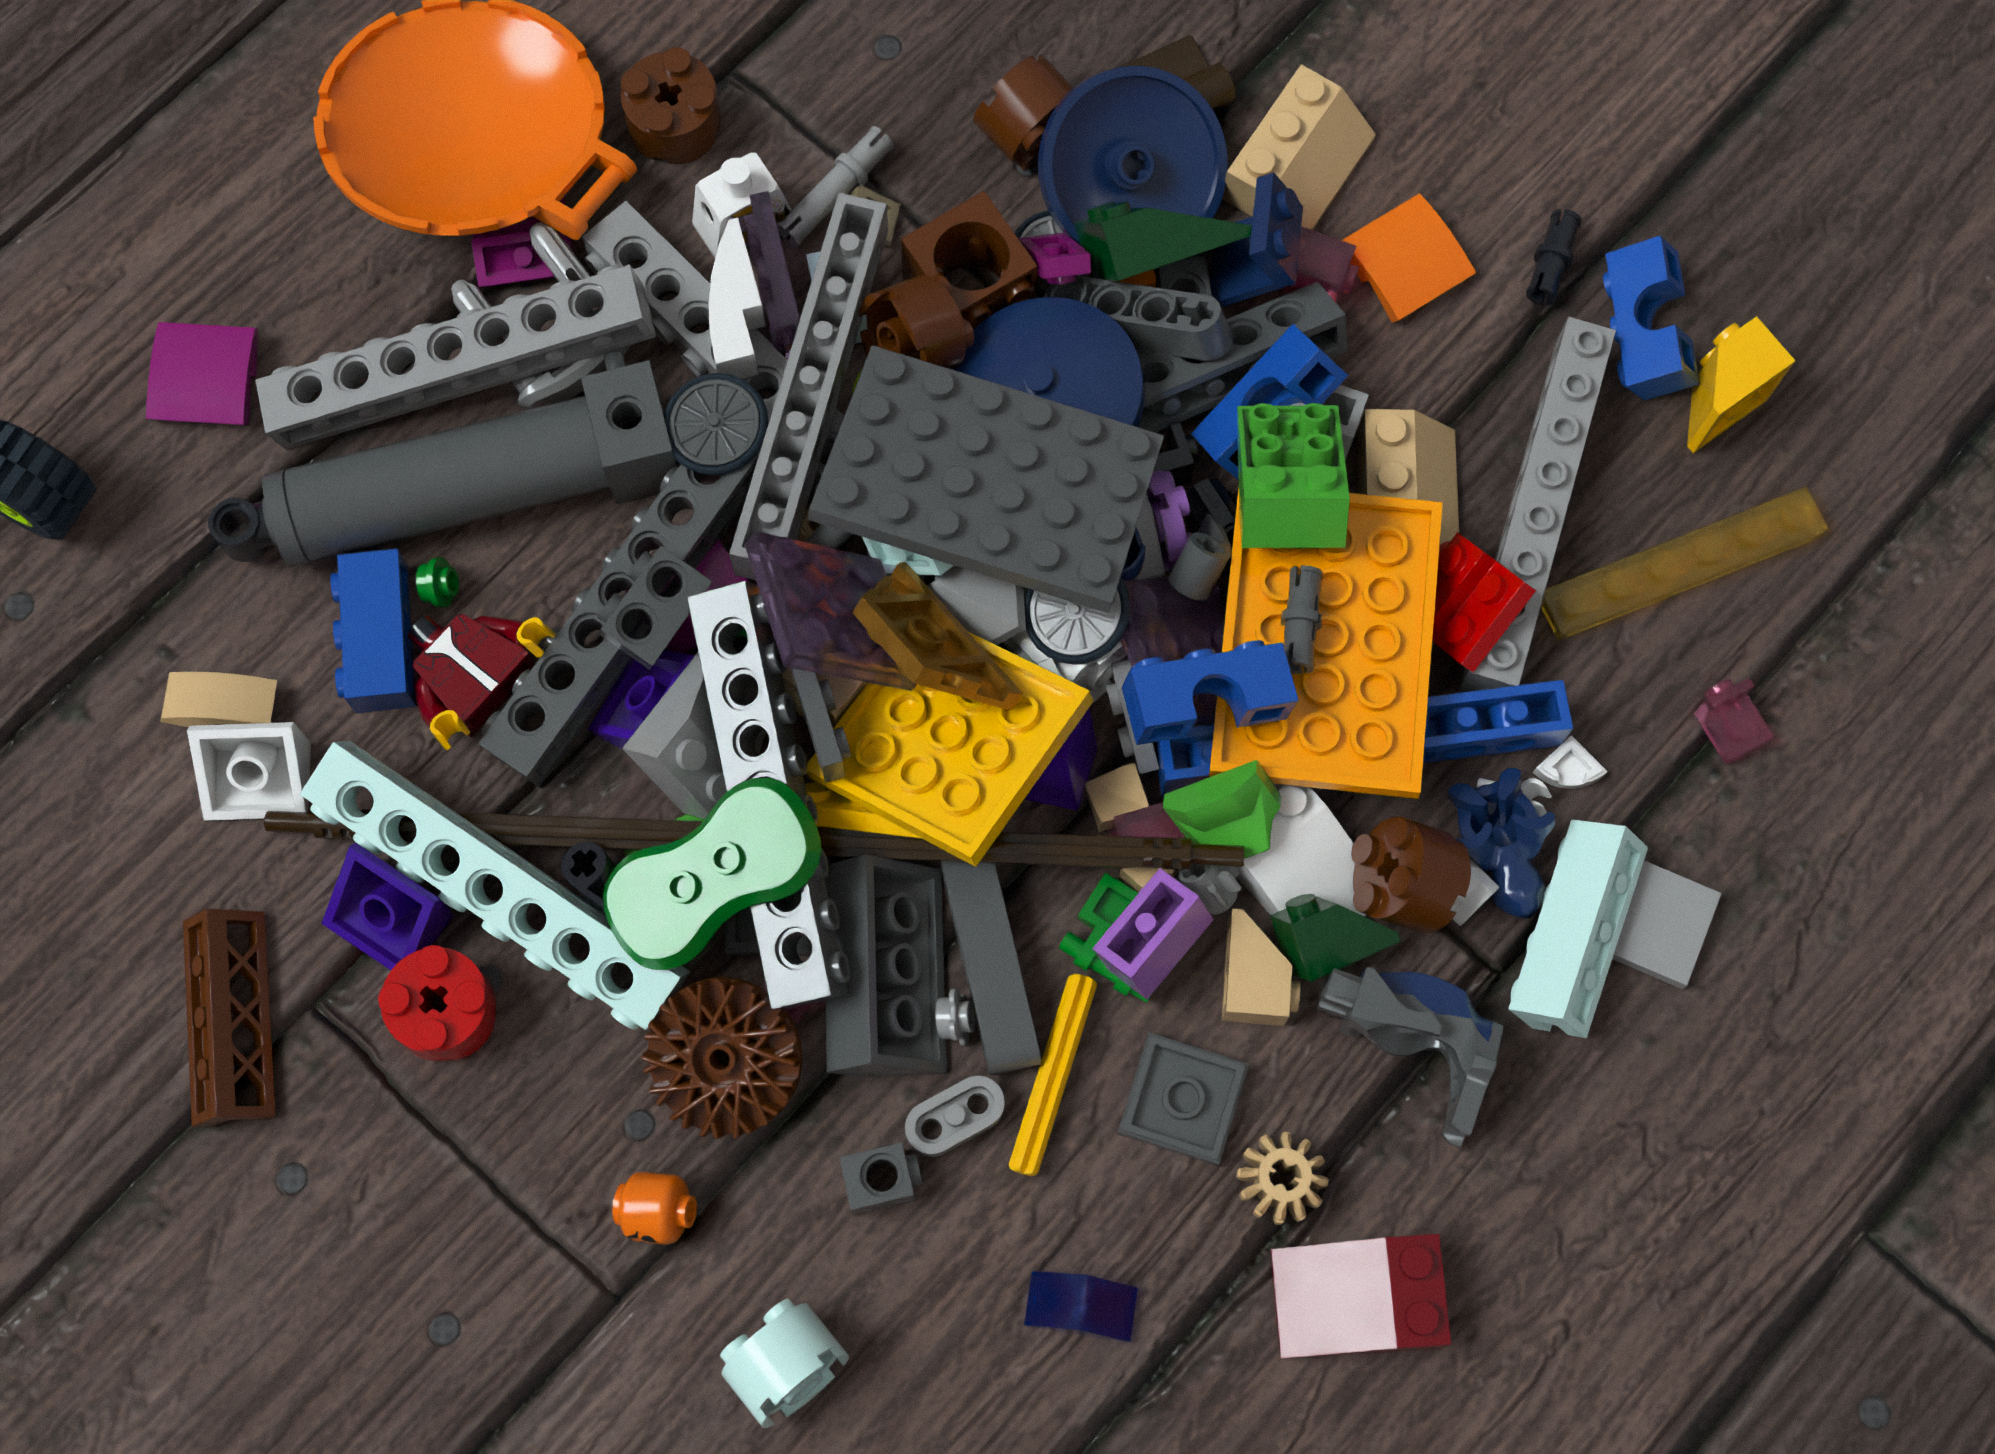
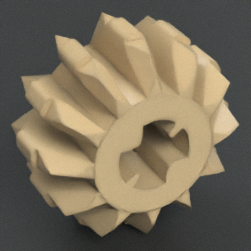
(1277, 1195)

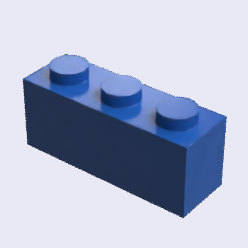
(373, 631)

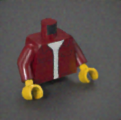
(470, 669)

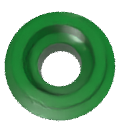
(437, 582)

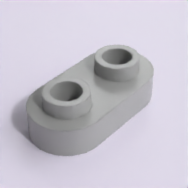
(953, 1115)

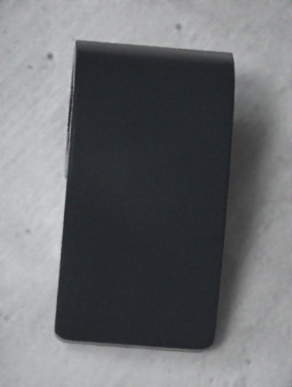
(578, 864)

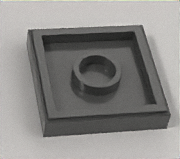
(1183, 1099)

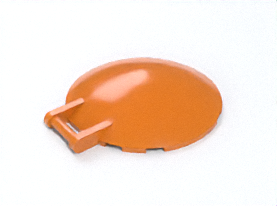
(467, 120)

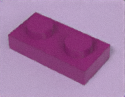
(1057, 257)

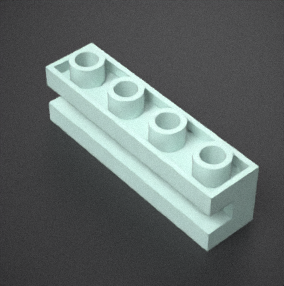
(1578, 927)

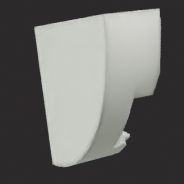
(1570, 767)

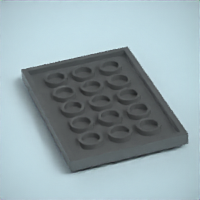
(987, 478)

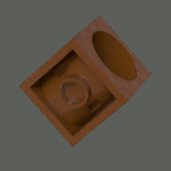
(972, 237)

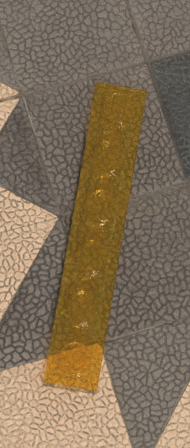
(1682, 563)

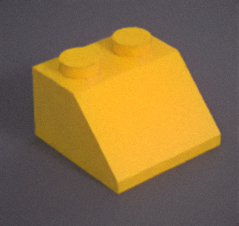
(1735, 379)

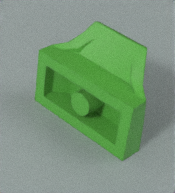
(1227, 809)

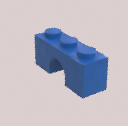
(1639, 283)
(1285, 375)
(1250, 679)

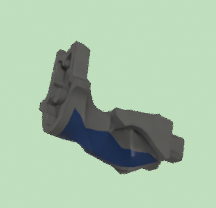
(1419, 1014)

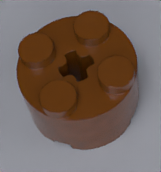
(671, 106)
(1022, 109)
(917, 321)
(1409, 874)

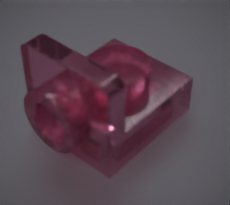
(1733, 720)

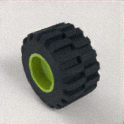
(40, 484)

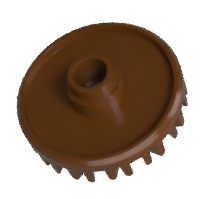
(697, 1078)

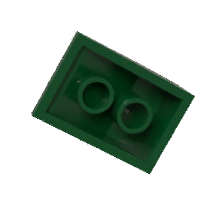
(1137, 240)

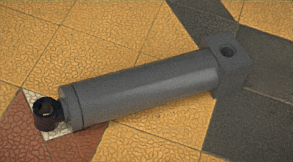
(461, 474)

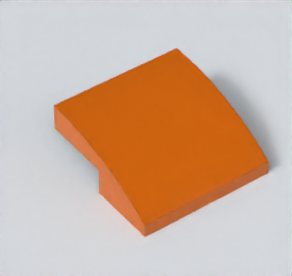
(1409, 257)

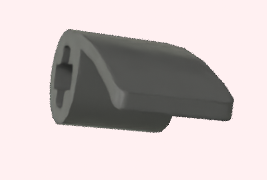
(1201, 560)

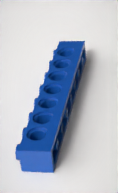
(1455, 729)

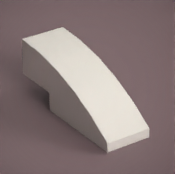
(734, 305)

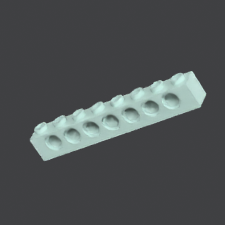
(333, 796)

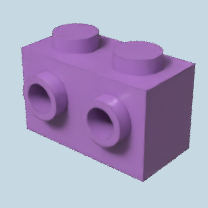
(1153, 933)

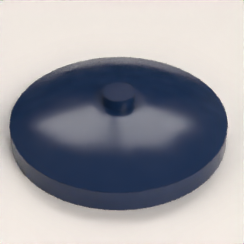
(1133, 140)
(1061, 354)

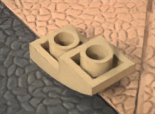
(217, 699)

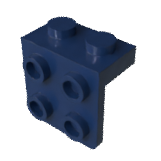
(1266, 257)

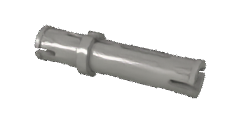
(849, 171)

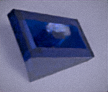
(1081, 1305)

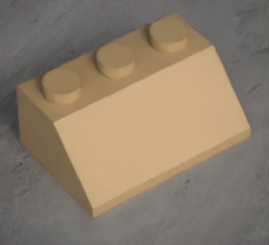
(1308, 141)
(1409, 459)

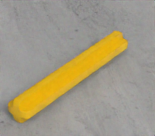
(1052, 1075)

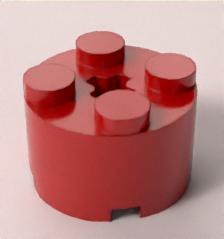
(413, 988)

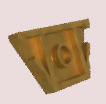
(930, 641)

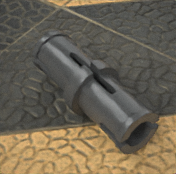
(1302, 618)

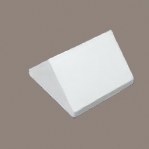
(250, 769)

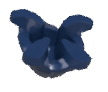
(1503, 838)

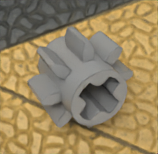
(1213, 885)

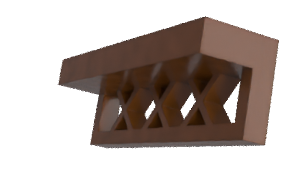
(210, 1021)

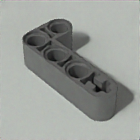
(1156, 317)

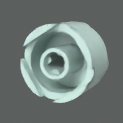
(782, 1361)

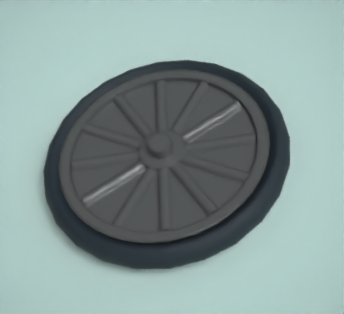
(716, 423)

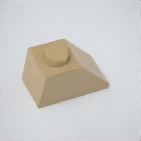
(1256, 976)

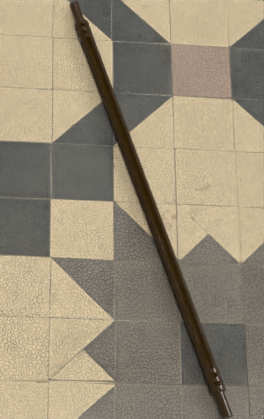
(645, 833)

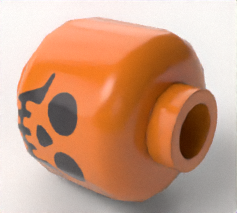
(654, 1207)

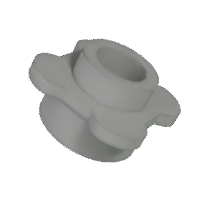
(955, 1017)

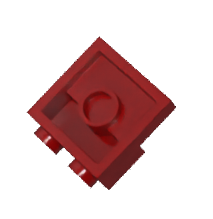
(1474, 601)

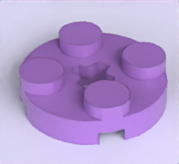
(1169, 508)

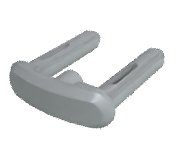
(565, 382)

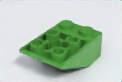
(1292, 477)

